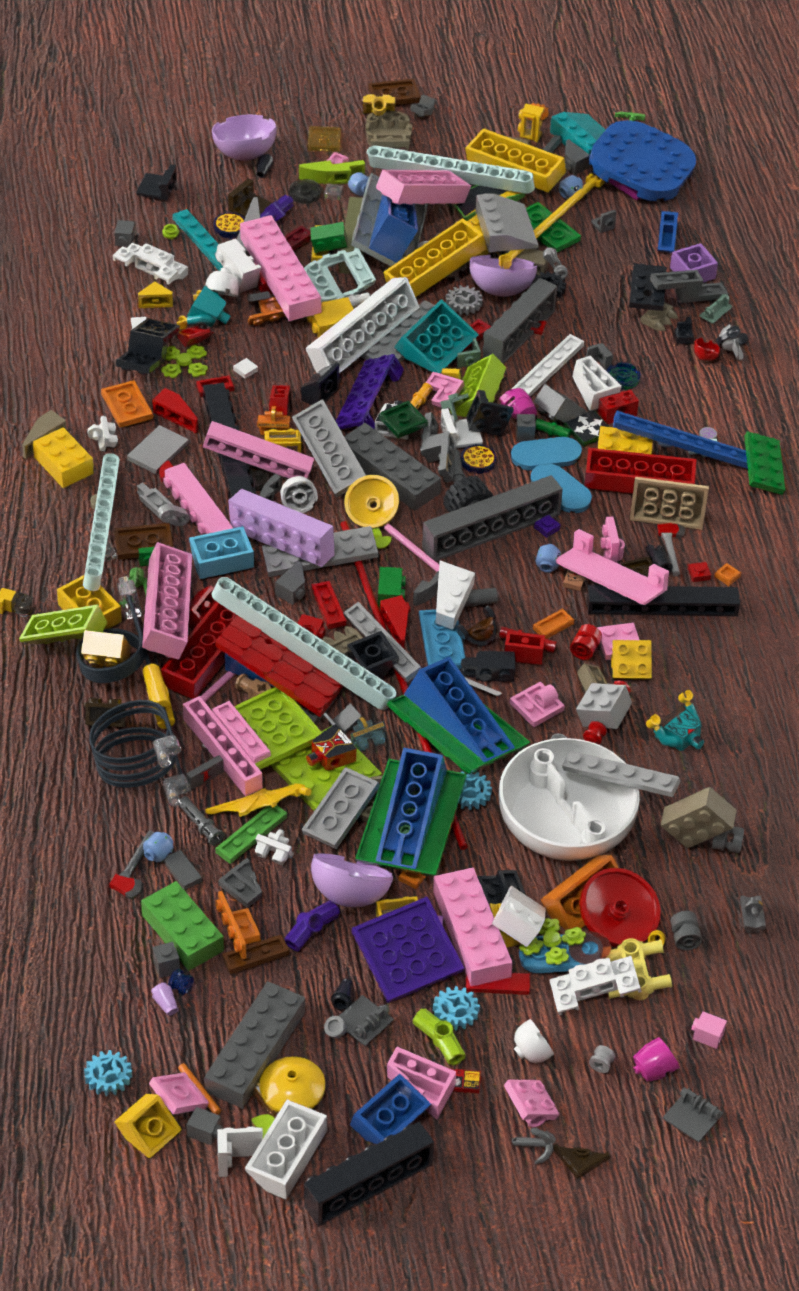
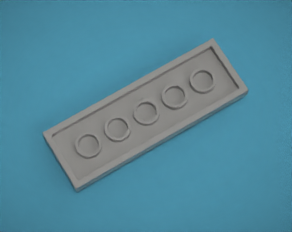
(386, 344)
(329, 447)
(348, 547)

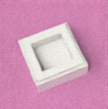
(245, 368)

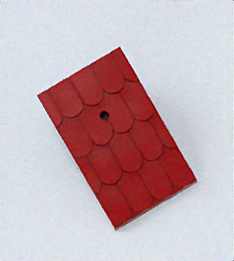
(262, 657)

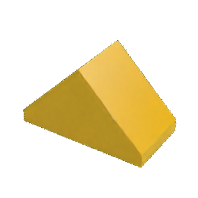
(155, 297)

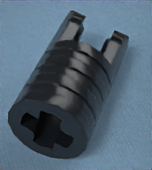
(659, 557)

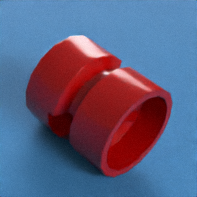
(586, 642)

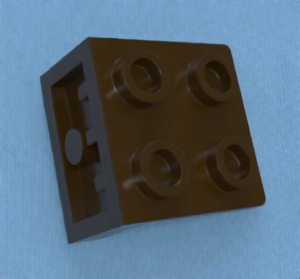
(241, 198)

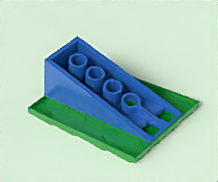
(455, 719)
(412, 814)

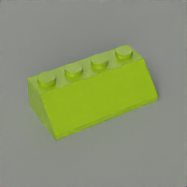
(482, 375)
(63, 625)

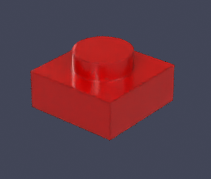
(699, 572)

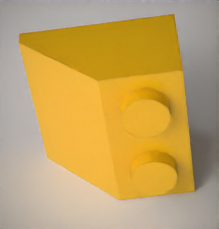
(148, 1124)

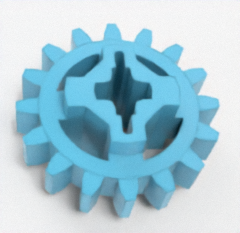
(472, 792)
(456, 1007)
(108, 1074)

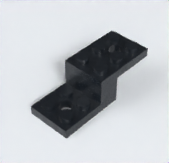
(643, 293)
(147, 346)

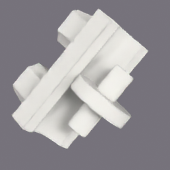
(103, 433)
(275, 844)

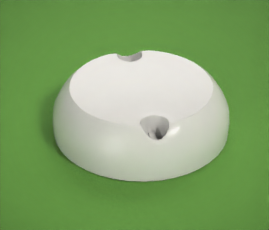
(564, 811)

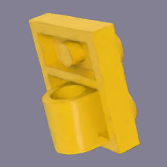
(378, 105)
(631, 659)

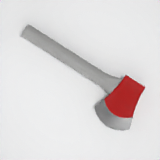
(668, 531)

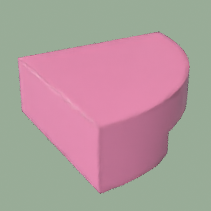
(337, 158)

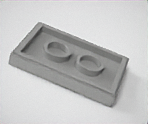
(157, 448)

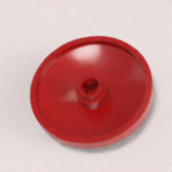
(619, 906)

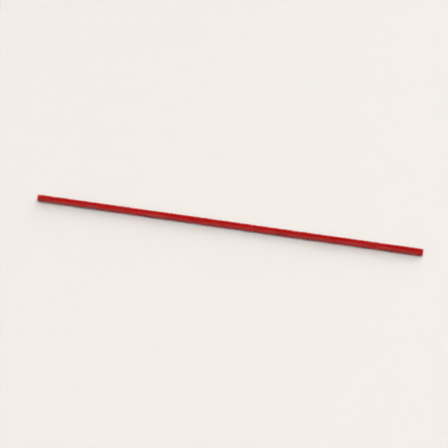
(403, 684)

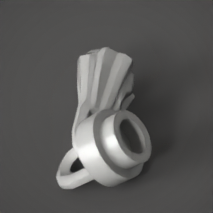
(551, 256)

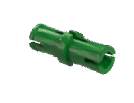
(552, 428)

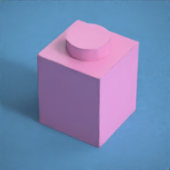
(709, 1029)

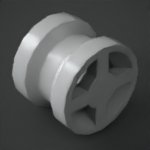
(601, 1060)

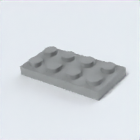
(340, 808)

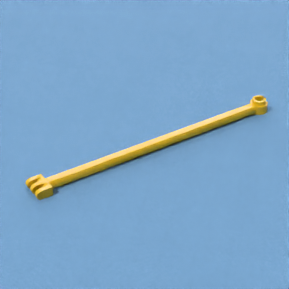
(505, 260)

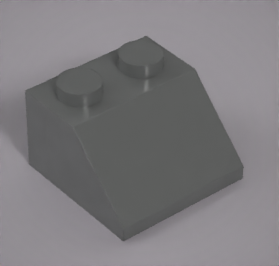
(557, 405)

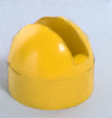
(653, 936)

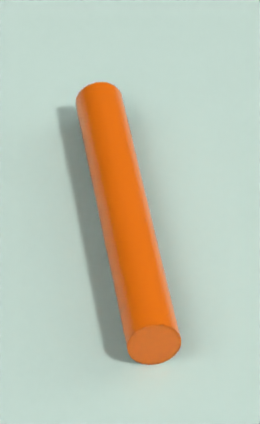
(212, 1104)

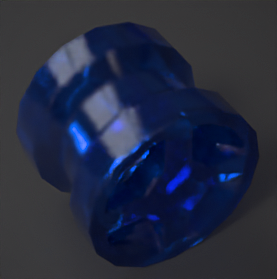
(181, 981)

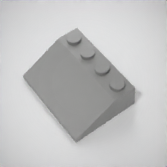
(504, 223)

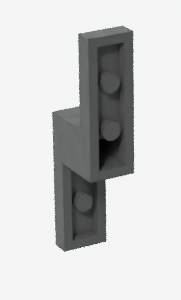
(688, 285)
(438, 447)

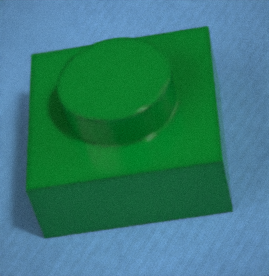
(144, 555)

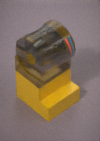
(15, 602)

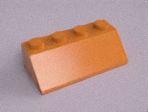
(564, 900)

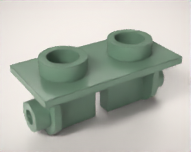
(717, 309)

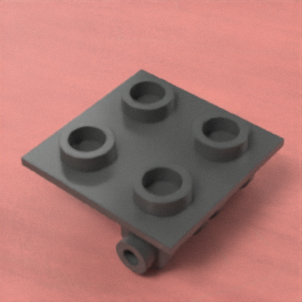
(365, 1019)
(693, 1114)

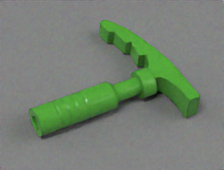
(632, 116)

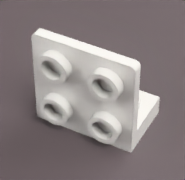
(459, 430)
(235, 1144)

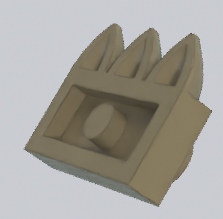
(656, 319)
(341, 640)

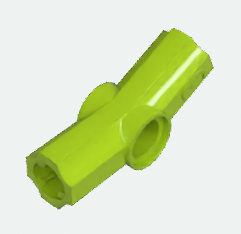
(434, 1028)

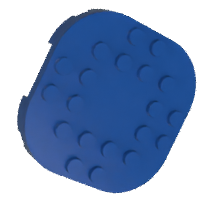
(642, 159)

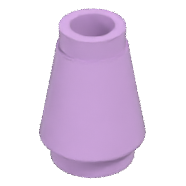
(165, 998)

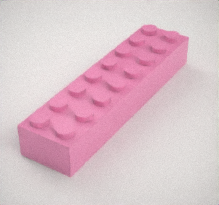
(280, 268)
(167, 601)

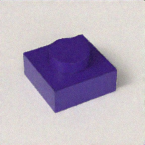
(547, 526)

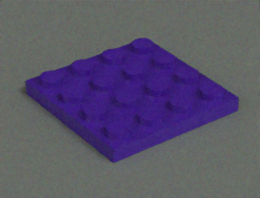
(407, 949)

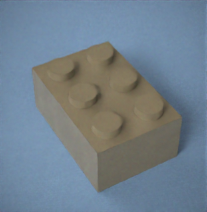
(698, 817)

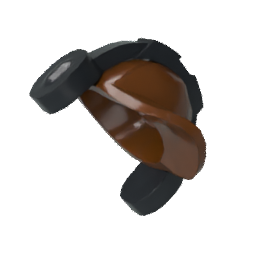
(482, 632)

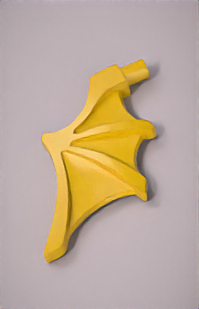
(260, 799)

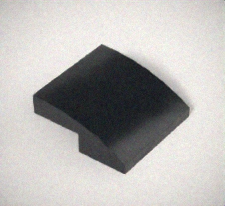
(497, 886)

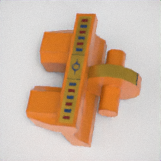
(273, 420)

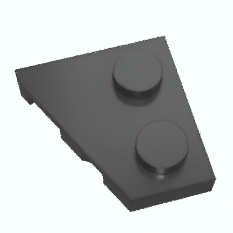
(242, 884)

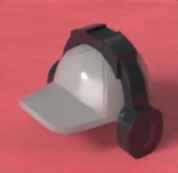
(731, 340)

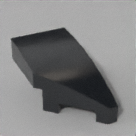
(684, 332)

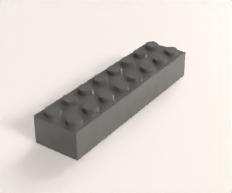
(491, 518)

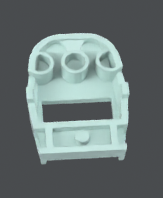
(325, 283)

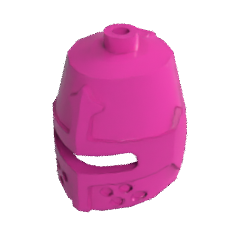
(522, 403)
(654, 1060)

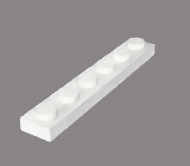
(550, 364)

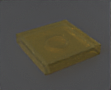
(324, 138)

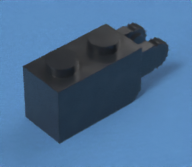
(490, 666)

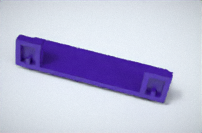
(365, 389)

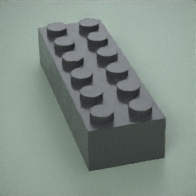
(514, 325)
(383, 458)
(254, 1044)

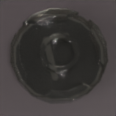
(305, 191)

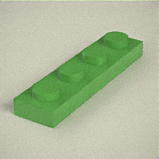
(246, 836)

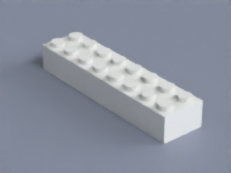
(364, 325)

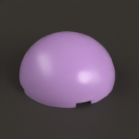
(244, 136)
(502, 281)
(349, 882)

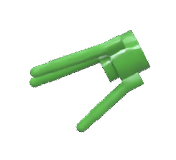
(137, 575)

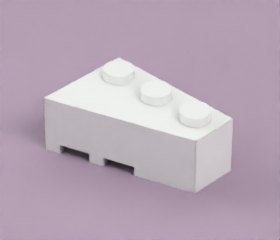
(233, 257)
(593, 382)
(452, 594)

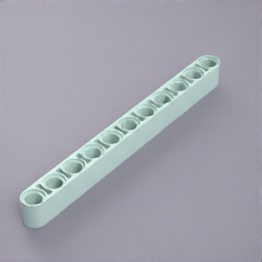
(470, 172)
(101, 522)
(303, 643)

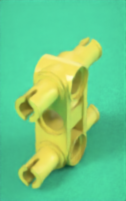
(638, 951)

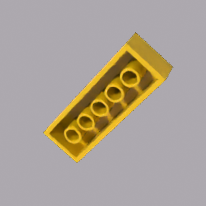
(509, 153)
(438, 257)

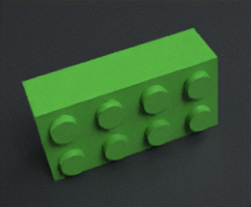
(182, 922)

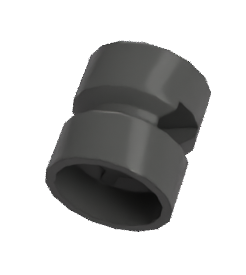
(720, 841)
(686, 930)

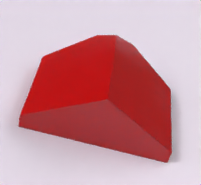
(193, 335)

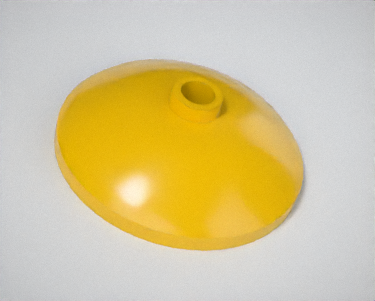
(367, 491)
(304, 1089)

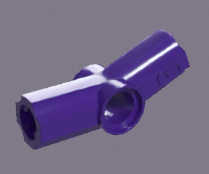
(278, 208)
(303, 929)

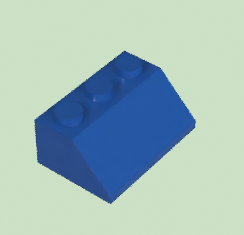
(389, 1111)

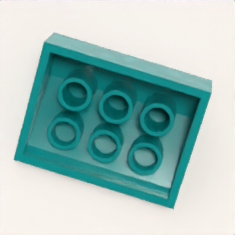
(578, 128)
(436, 338)

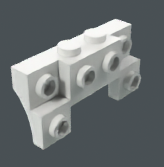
(152, 261)
(593, 980)

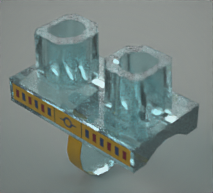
(367, 730)

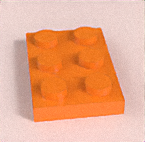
(127, 404)

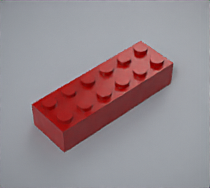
(617, 469)
(200, 656)

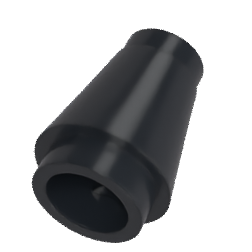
(265, 163)
(342, 996)

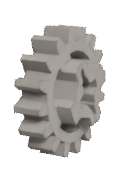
(464, 300)

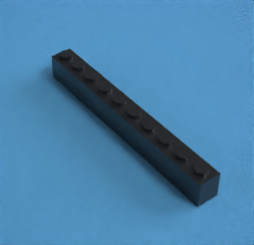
(220, 411)

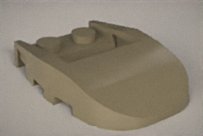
(389, 130)

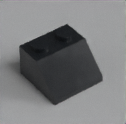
(321, 385)
(373, 653)

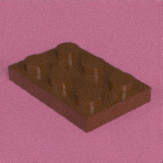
(404, 90)
(134, 537)

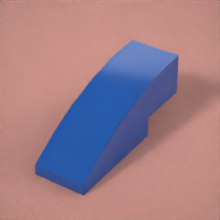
(667, 231)

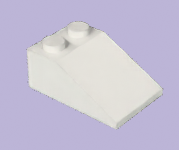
(520, 916)

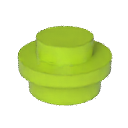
(170, 231)

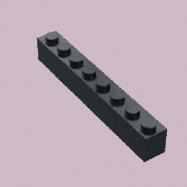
(672, 602)

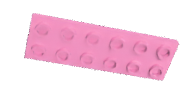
(611, 574)

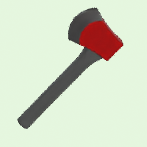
(123, 883)

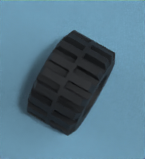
(465, 492)

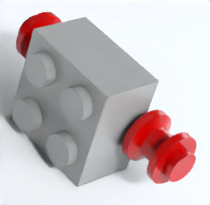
(603, 708)

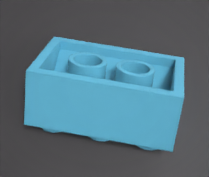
(221, 552)

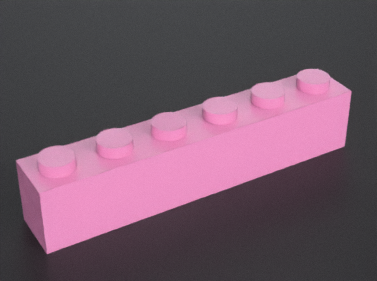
(257, 451)
(195, 500)
(221, 742)

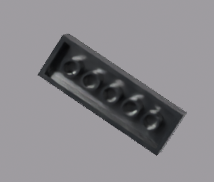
(368, 1173)

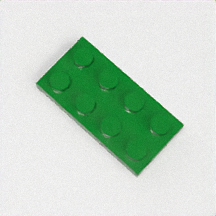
(558, 235)
(764, 463)

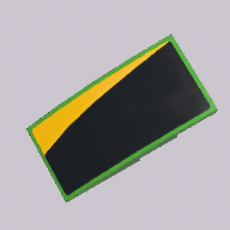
(468, 208)

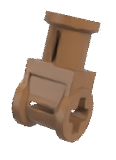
(251, 687)

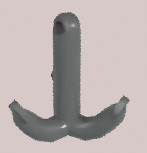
(546, 1140)

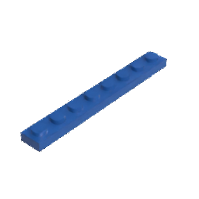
(680, 439)

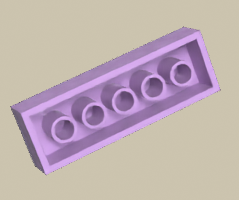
(282, 527)

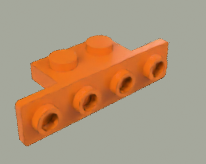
(270, 311)
(239, 925)

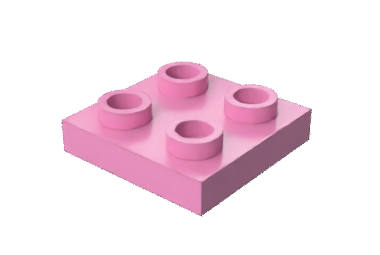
(610, 542)
(537, 703)
(531, 1101)

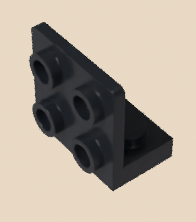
(158, 185)
(488, 416)

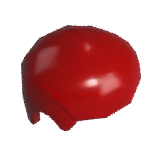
(706, 351)

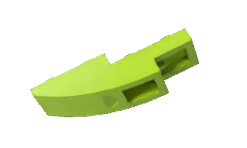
(328, 173)

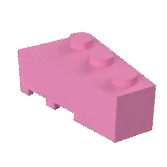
(428, 1077)

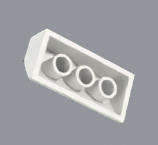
(287, 1148)

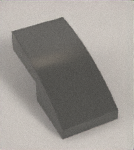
(271, 487)
(426, 590)

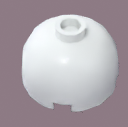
(223, 282)
(298, 494)
(531, 1043)

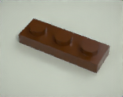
(256, 954)

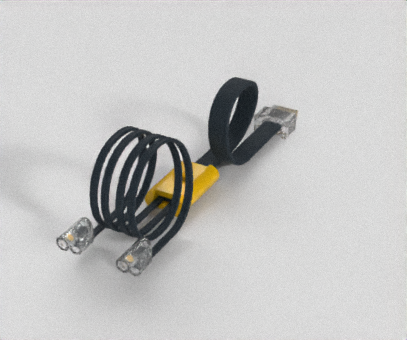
(165, 747)

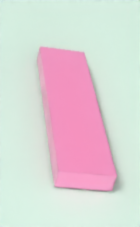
(241, 732)

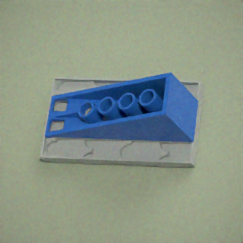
(387, 228)

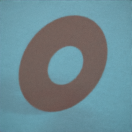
(603, 951)

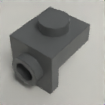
(424, 107)
(600, 353)

